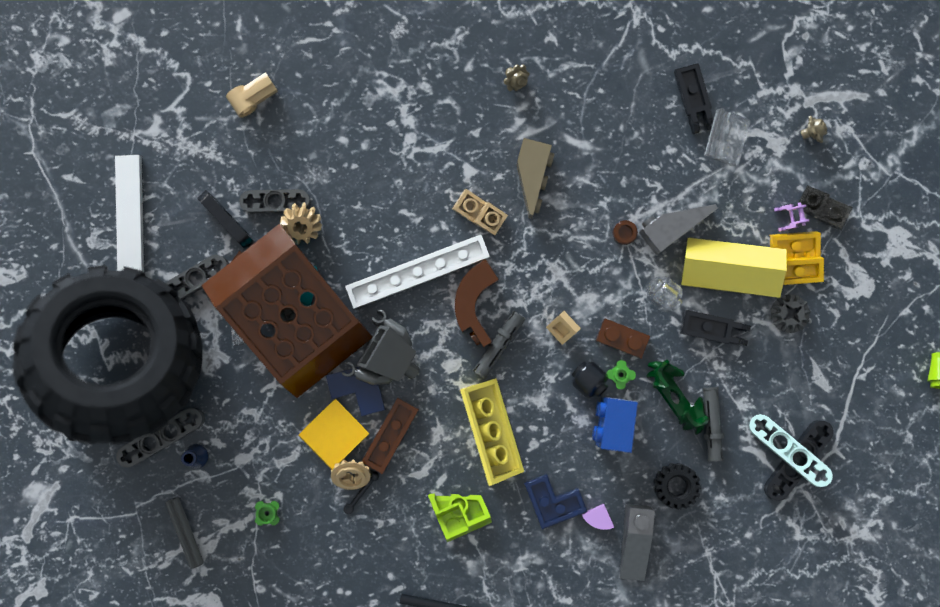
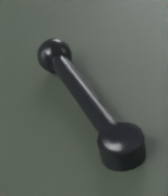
(348, 508)

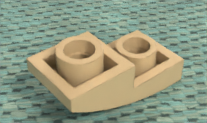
(479, 212)

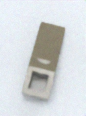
(531, 168)

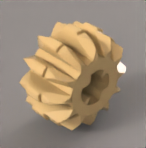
(305, 217)

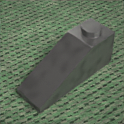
(669, 227)
(636, 541)

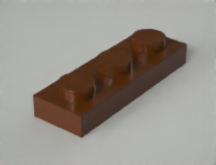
(390, 435)

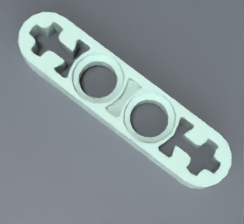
(792, 447)

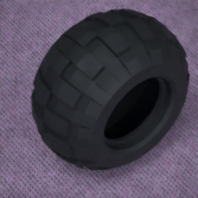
(117, 410)

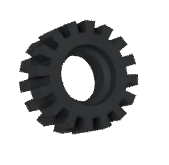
(689, 494)

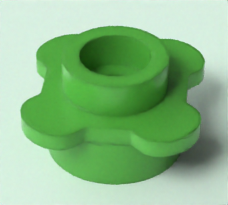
(627, 374)
(262, 518)

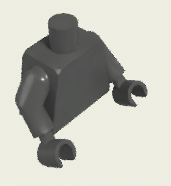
(387, 355)

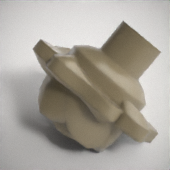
(516, 77)
(816, 129)

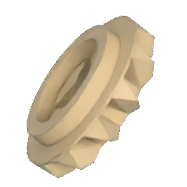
(347, 481)

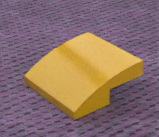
(803, 256)
(333, 434)

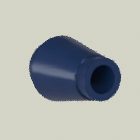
(199, 454)

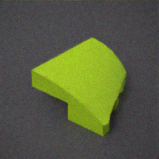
(459, 514)

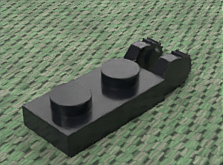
(694, 96)
(712, 328)

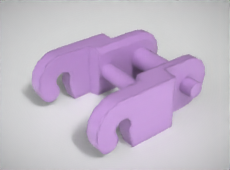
(790, 208)

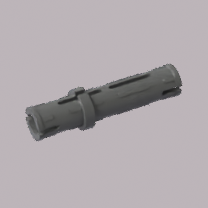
(499, 344)
(713, 427)

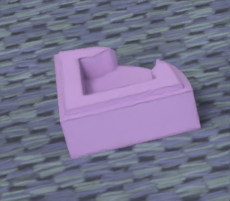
(598, 518)

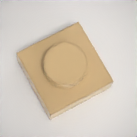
(563, 327)

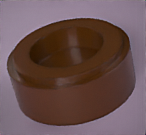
(625, 232)

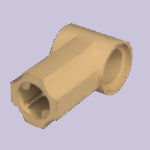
(246, 98)

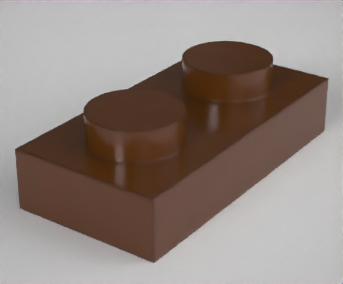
(622, 338)

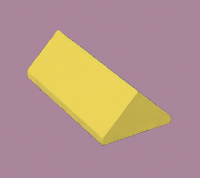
(734, 267)
(492, 431)

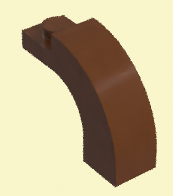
(469, 290)

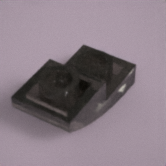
(824, 208)

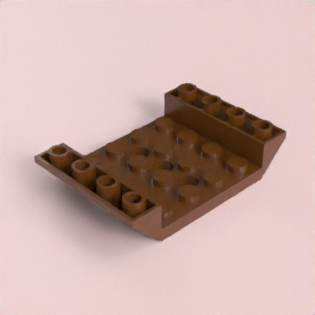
(260, 286)

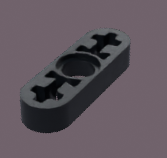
(225, 219)

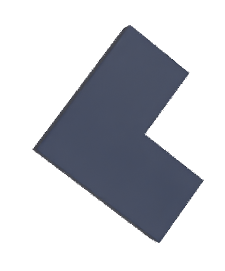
(367, 395)
(552, 508)

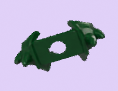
(691, 415)

